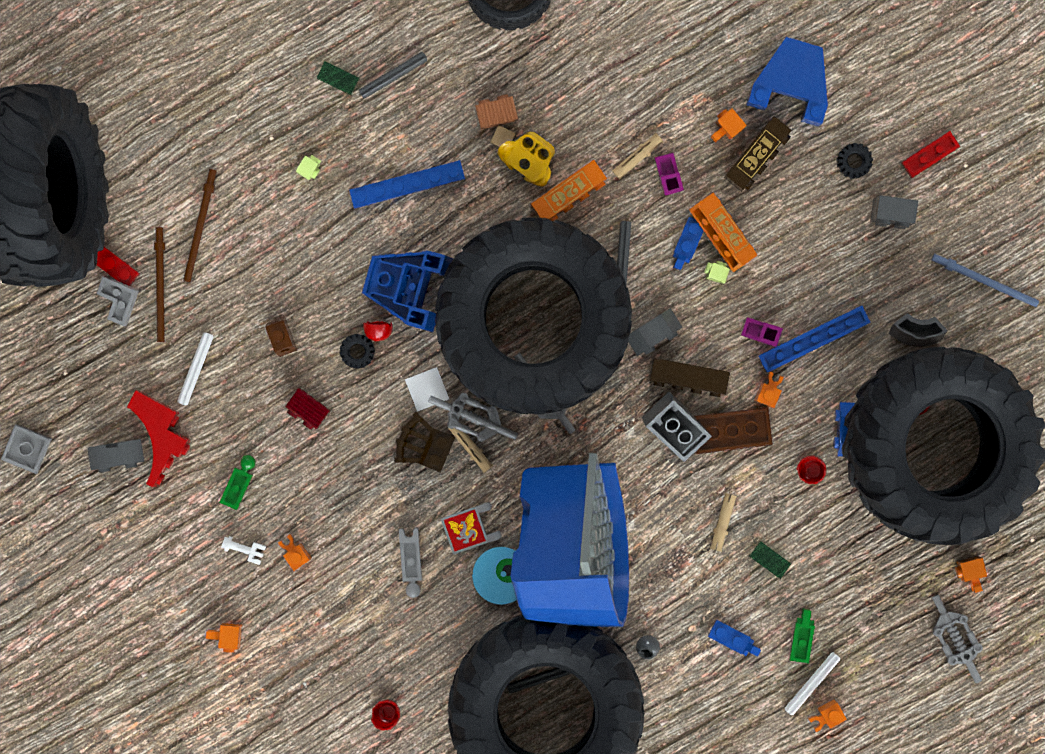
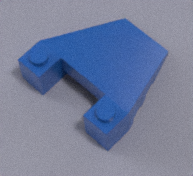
(795, 72)
(401, 284)

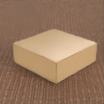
(501, 136)

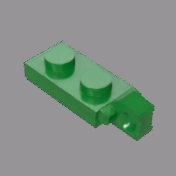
(802, 638)

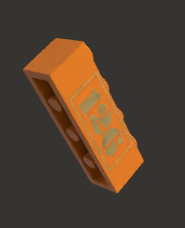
(569, 191)
(723, 232)

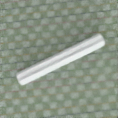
(195, 368)
(812, 683)

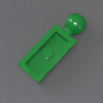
(238, 483)

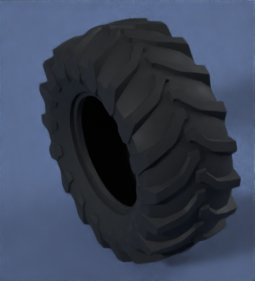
(49, 187)
(517, 248)
(1006, 456)
(531, 644)

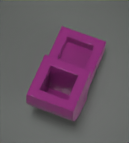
(668, 174)
(762, 332)

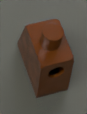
(281, 337)

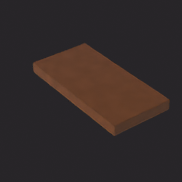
(736, 430)

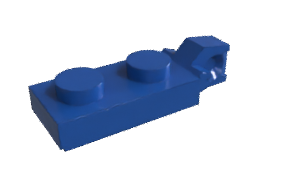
(687, 243)
(733, 639)

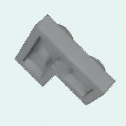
(122, 297)

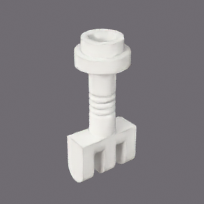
(252, 552)

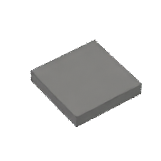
(26, 448)

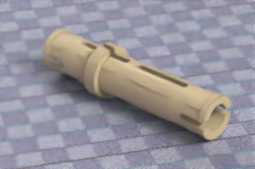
(637, 156)
(472, 449)
(723, 522)

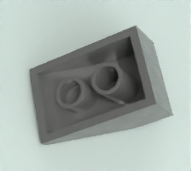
(676, 426)

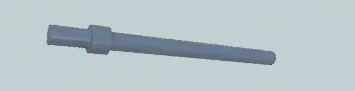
(951, 265)

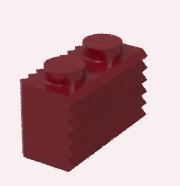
(307, 408)

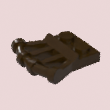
(435, 449)

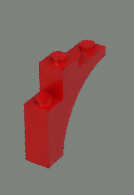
(165, 442)

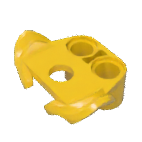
(513, 152)

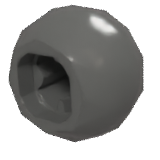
(647, 647)

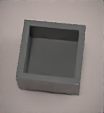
(894, 211)

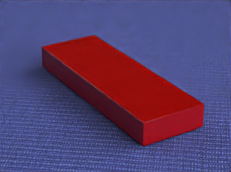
(930, 154)

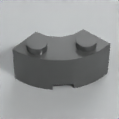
(654, 331)
(917, 331)
(115, 454)

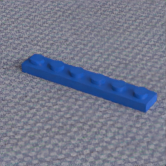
(407, 184)
(814, 339)

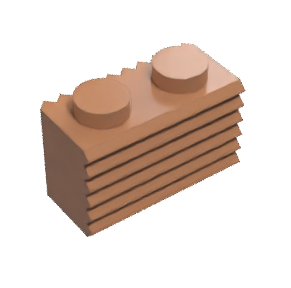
(496, 112)

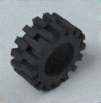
(843, 160)
(348, 343)

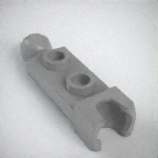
(411, 561)

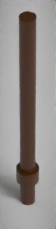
(208, 189)
(159, 247)

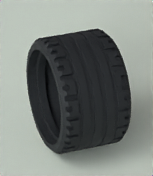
(509, 19)

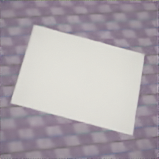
(425, 385)

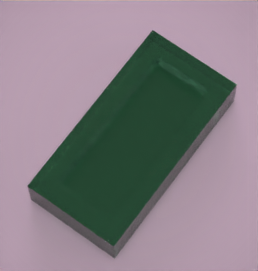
(338, 78)
(770, 559)

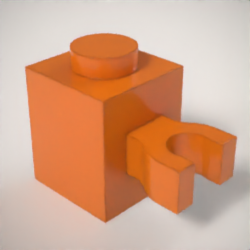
(729, 124)
(768, 393)
(296, 555)
(971, 570)
(228, 636)
(829, 714)

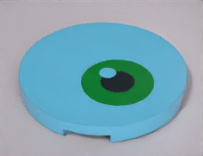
(493, 575)

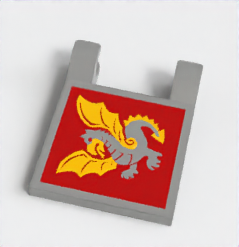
(467, 530)

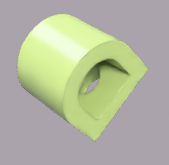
(309, 167)
(717, 272)

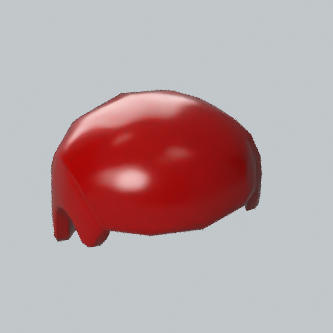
(377, 330)
(811, 469)
(385, 715)

